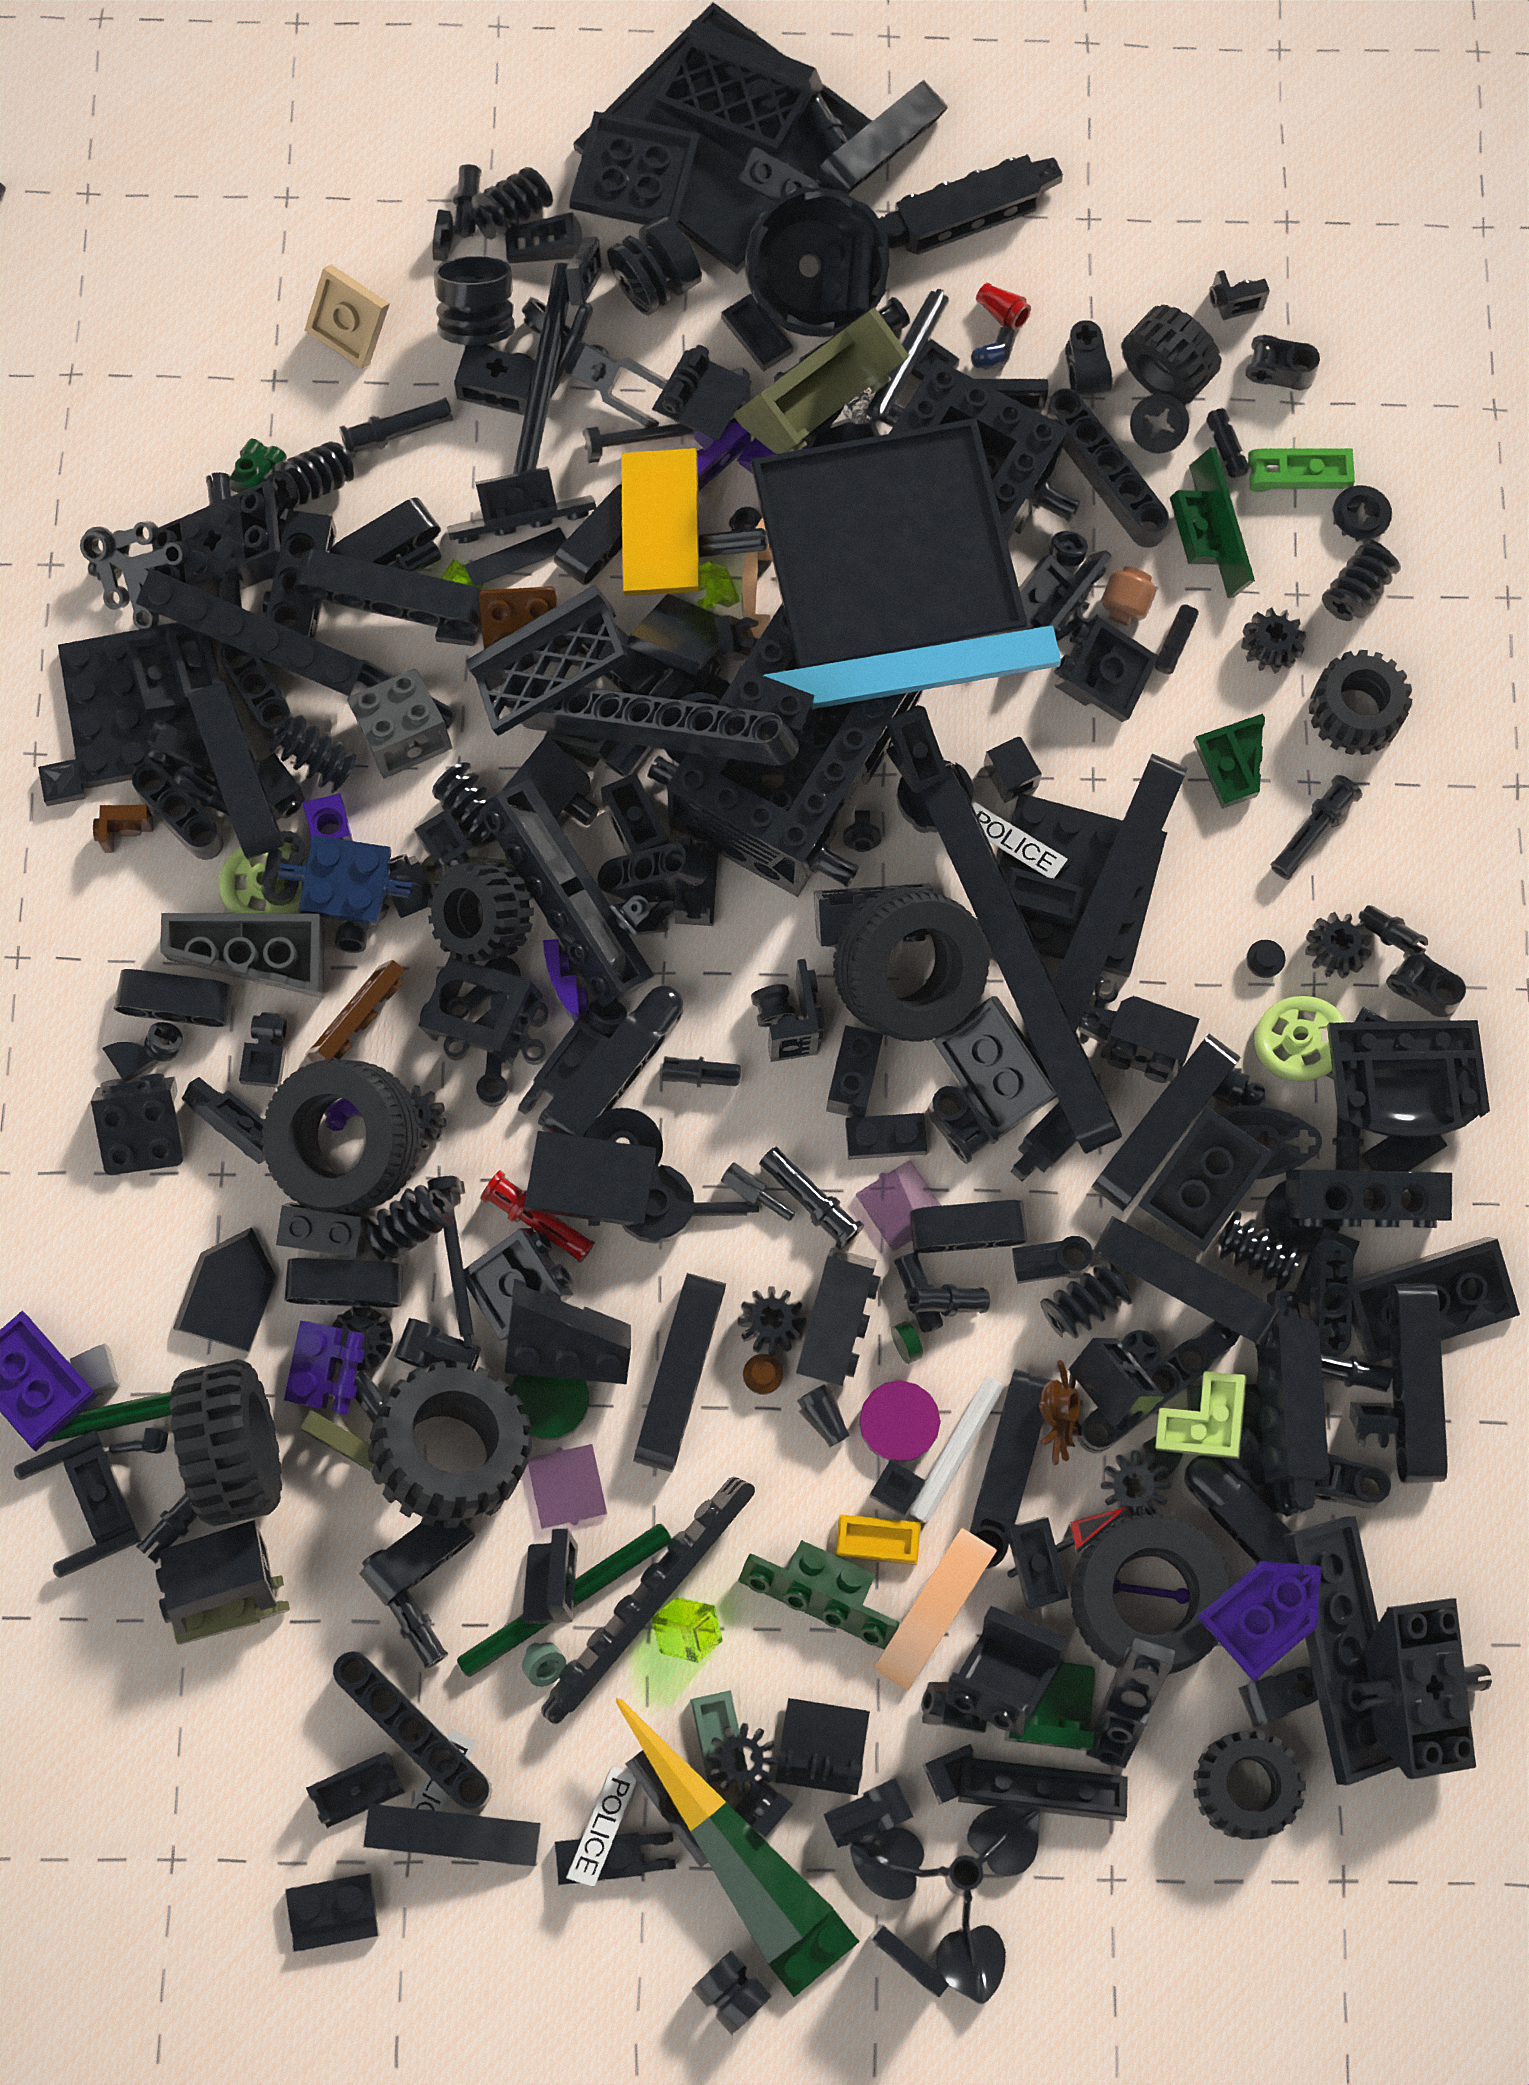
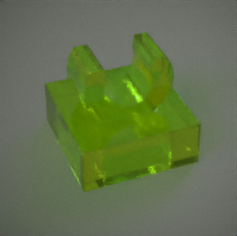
(718, 585)

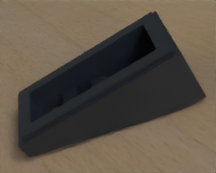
(553, 226)

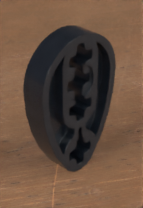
(1278, 1126)

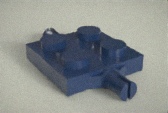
(345, 880)

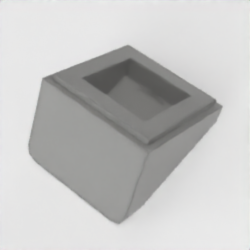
(97, 1368)

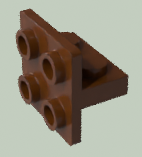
(511, 609)

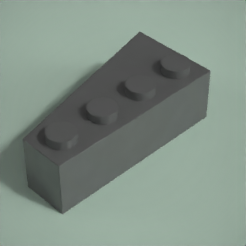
(255, 947)

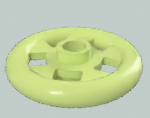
(239, 900)
(1288, 1010)

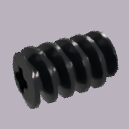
(510, 202)
(311, 474)
(1361, 581)
(313, 750)
(464, 802)
(408, 1222)
(1258, 1251)
(1086, 1300)

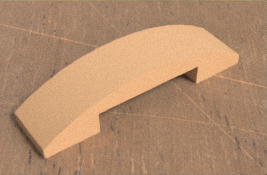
(749, 588)
(935, 1609)

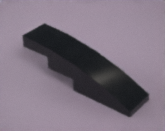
(451, 1835)

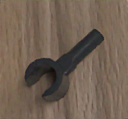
(1076, 620)
(1103, 999)
(153, 1442)

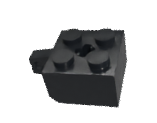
(1142, 1036)

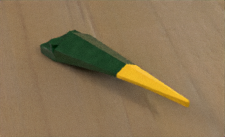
(781, 1910)

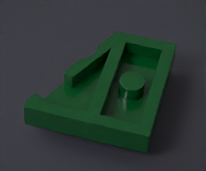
(1233, 759)

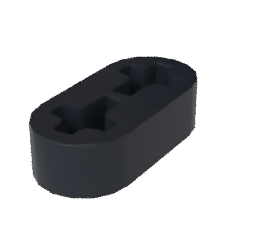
(272, 867)

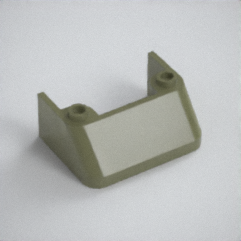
(823, 384)

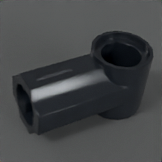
(1047, 1260)
(427, 1344)
(876, 1810)

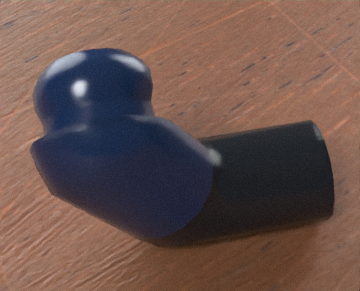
(995, 354)

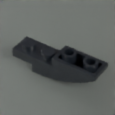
(1130, 1701)

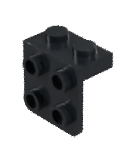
(137, 1124)

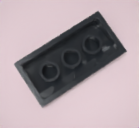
(1470, 1289)

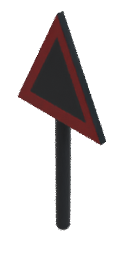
(1085, 1532)

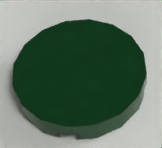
(553, 1404)

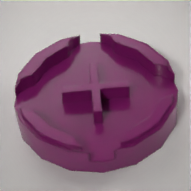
(899, 1421)

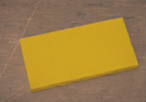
(660, 522)

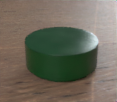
(907, 1342)

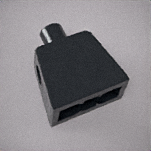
(559, 783)

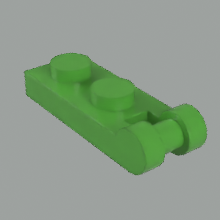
(1301, 468)

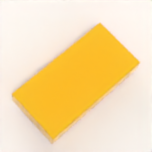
(878, 1539)

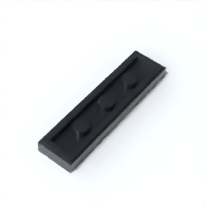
(1043, 1789)

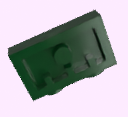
(1064, 1712)

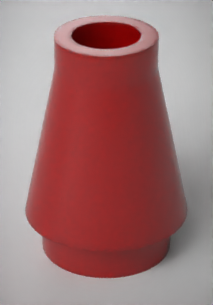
(1006, 307)

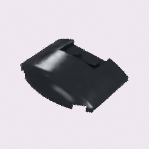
(1408, 1075)

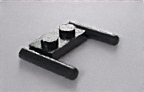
(97, 1495)

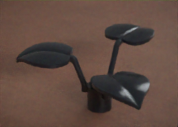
(1004, 1838)

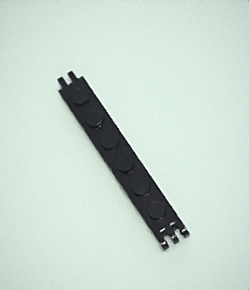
(638, 1608)

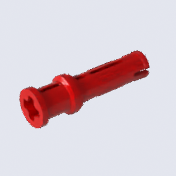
(512, 1201)

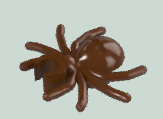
(1061, 1410)

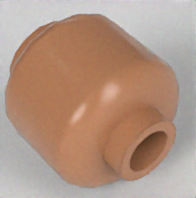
(1128, 595)

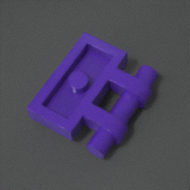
(314, 1367)

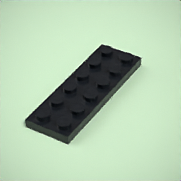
(1338, 1643)

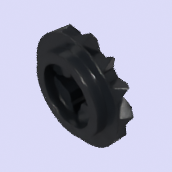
(1164, 440)
(1375, 505)
(379, 1337)

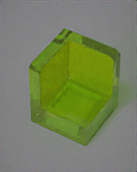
(687, 1629)

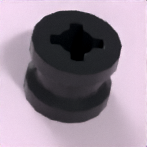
(772, 1004)
(1140, 1344)

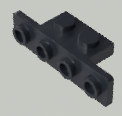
(772, 176)
(518, 501)
(1052, 592)

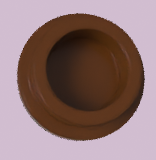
(763, 1374)

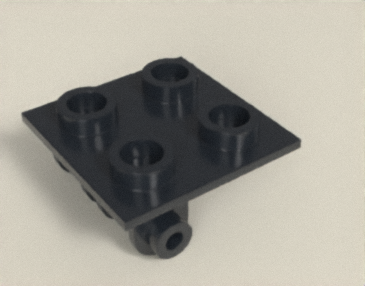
(702, 393)
(822, 1746)

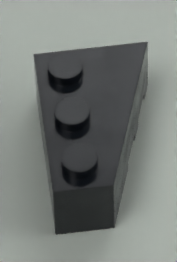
(836, 905)
(838, 1317)
(563, 1340)

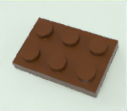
(357, 1013)

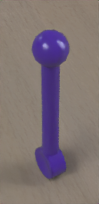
(1180, 1595)

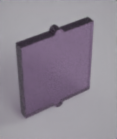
(892, 1199)
(567, 1486)

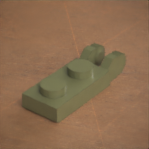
(229, 1617)

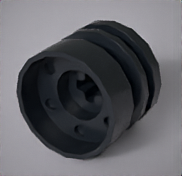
(654, 265)
(474, 300)

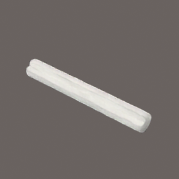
(956, 1449)

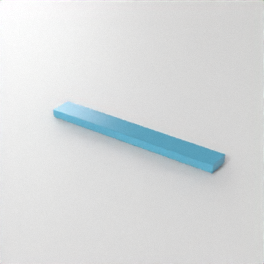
(926, 667)

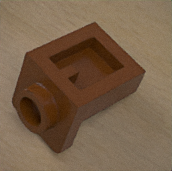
(124, 819)

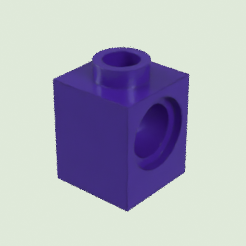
(328, 811)

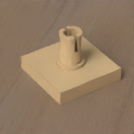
(346, 316)

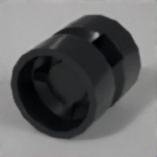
(731, 1992)

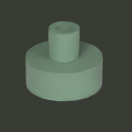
(543, 1663)

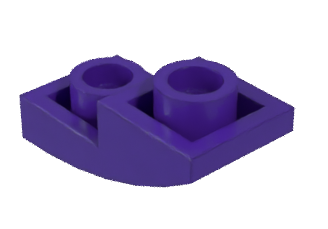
(571, 995)

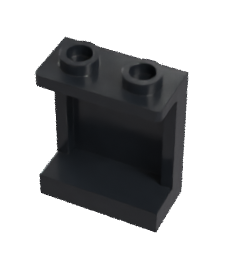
(214, 1573)
(1007, 1671)

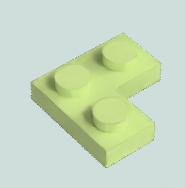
(1214, 1428)

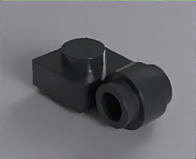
(264, 1062)

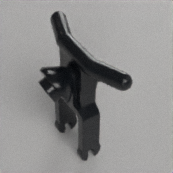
(598, 369)

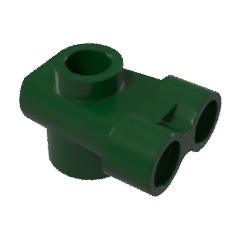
(254, 465)

